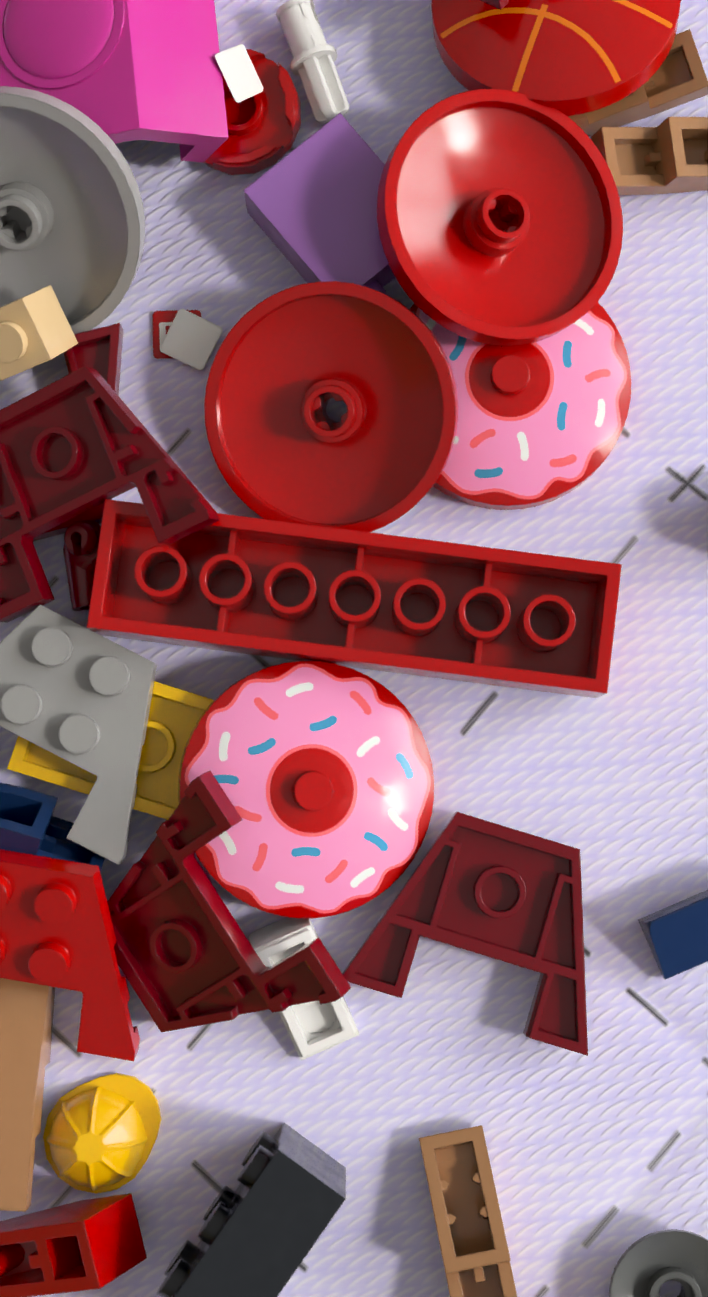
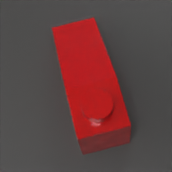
(70, 1247)

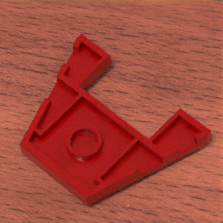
(63, 937)

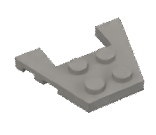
(86, 706)

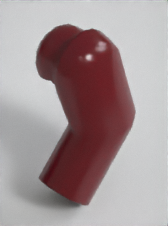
(80, 557)

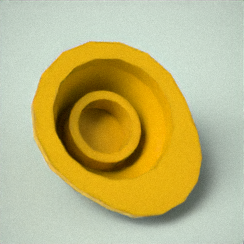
(102, 1132)

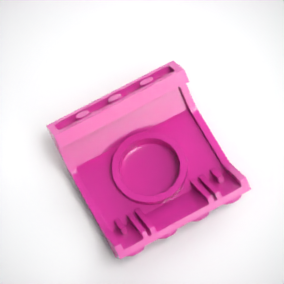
(124, 64)

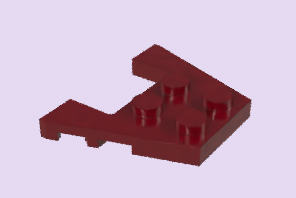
(67, 455)
(184, 943)

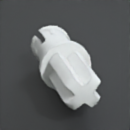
(313, 59)

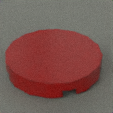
(260, 126)

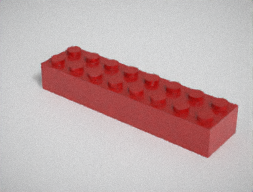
(359, 601)

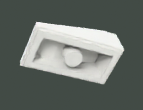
(311, 1024)

